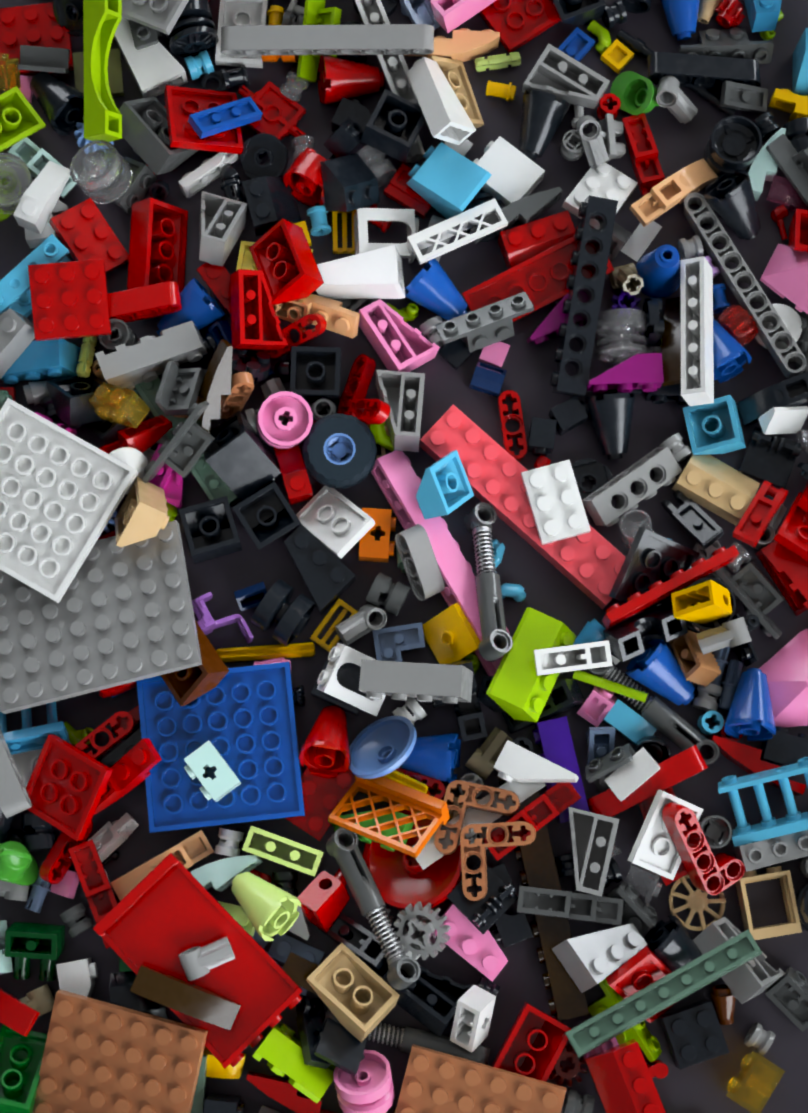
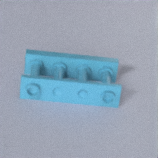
(16, 285)
(769, 826)

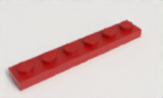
(678, 581)

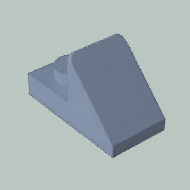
(419, 12)
(599, 742)

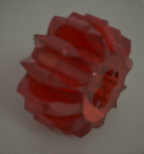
(738, 324)
(569, 1072)

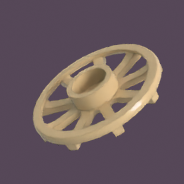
(696, 903)

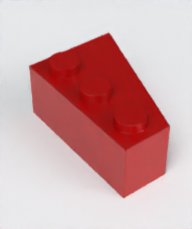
(252, 313)
(788, 573)

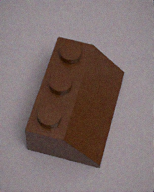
(195, 681)

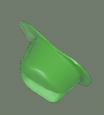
(635, 93)
(17, 864)

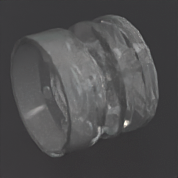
(621, 334)

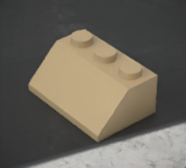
(458, 80)
(717, 487)
(141, 514)

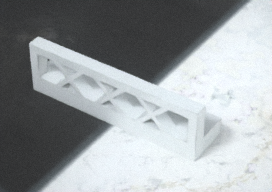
(455, 226)

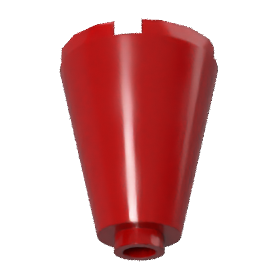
(346, 79)
(327, 744)

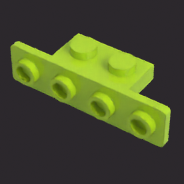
(316, 14)
(640, 1033)

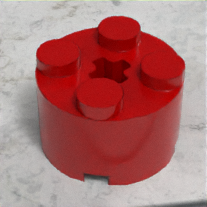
(306, 178)

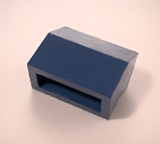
(223, 327)
(488, 379)
(248, 592)

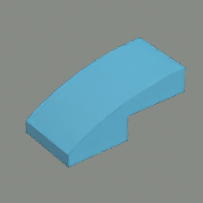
(628, 722)

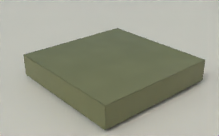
(115, 73)

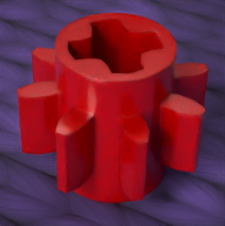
(729, 13)

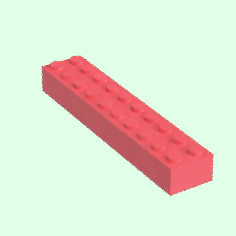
(497, 480)

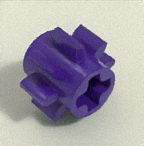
(627, 298)

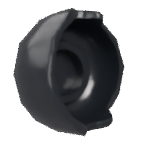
(655, 747)

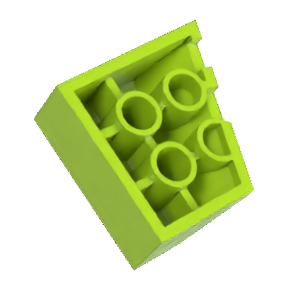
(286, 1057)

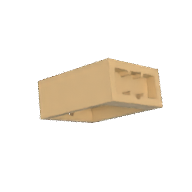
(792, 926)

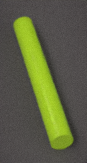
(610, 685)

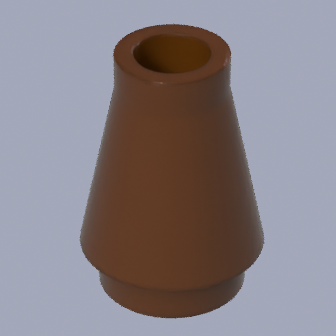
(724, 1004)

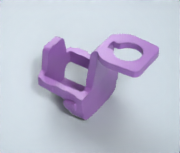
(208, 624)

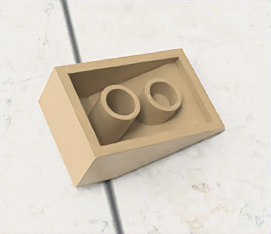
(352, 992)

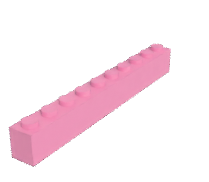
(400, 486)

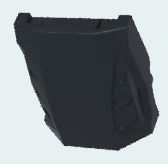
(122, 996)

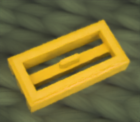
(344, 250)
(322, 643)

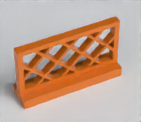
(399, 798)

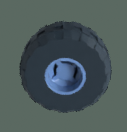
(339, 451)

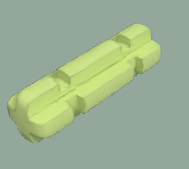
(497, 61)
(86, 356)

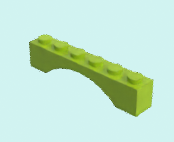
(101, 115)

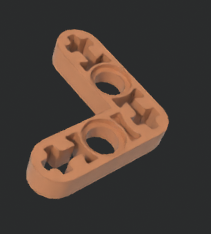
(241, 389)
(468, 800)
(479, 848)

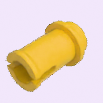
(275, 15)
(501, 90)

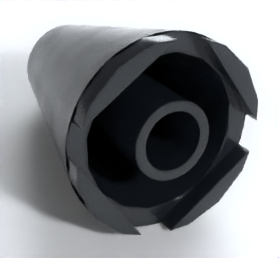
(59, 101)
(539, 121)
(735, 203)
(612, 421)
(672, 943)

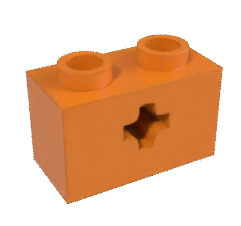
(375, 550)

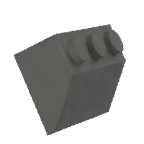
(148, 135)

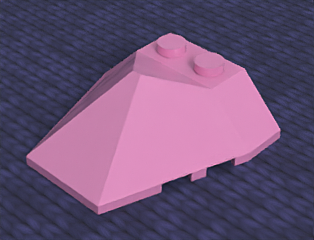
(788, 275)
(789, 682)

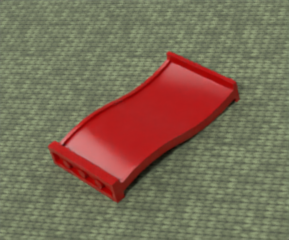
(176, 913)

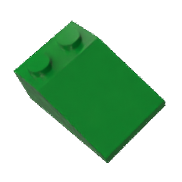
(19, 1069)

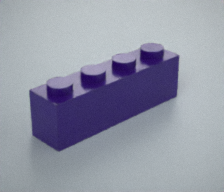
(558, 748)

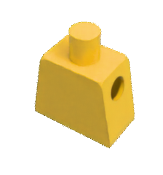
(710, 601)

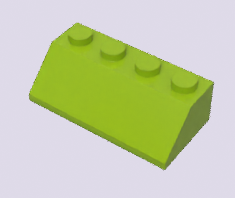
(16, 118)
(515, 681)

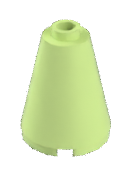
(266, 905)

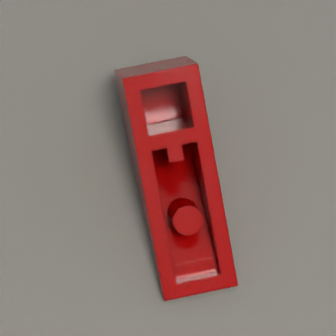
(294, 474)

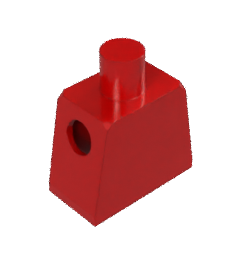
(324, 899)

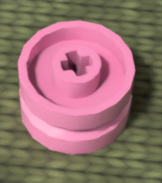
(286, 405)
(369, 1089)

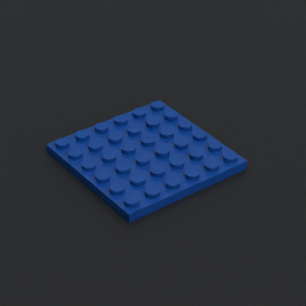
(251, 727)

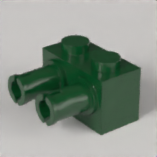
(35, 942)

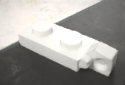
(206, 173)
(113, 835)

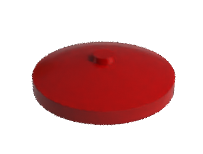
(404, 881)

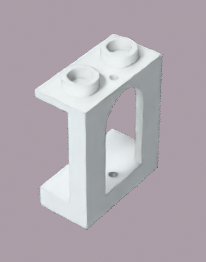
(363, 215)
(329, 684)

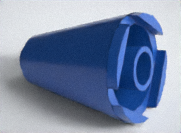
(681, 17)
(660, 271)
(436, 292)
(196, 307)
(728, 354)
(661, 673)
(751, 708)
(435, 757)

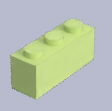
(283, 851)

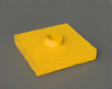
(450, 635)

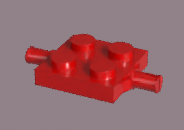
(279, 112)

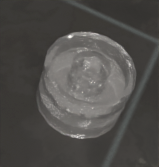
(101, 172)
(19, 179)

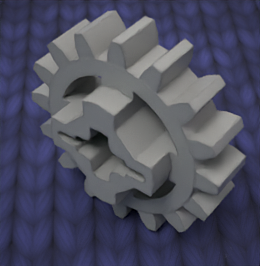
(422, 942)

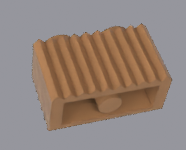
(694, 665)

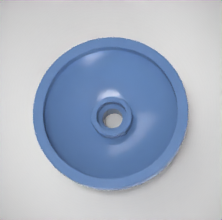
(382, 747)

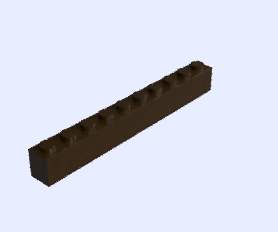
(541, 872)

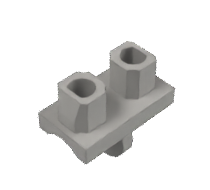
(610, 129)

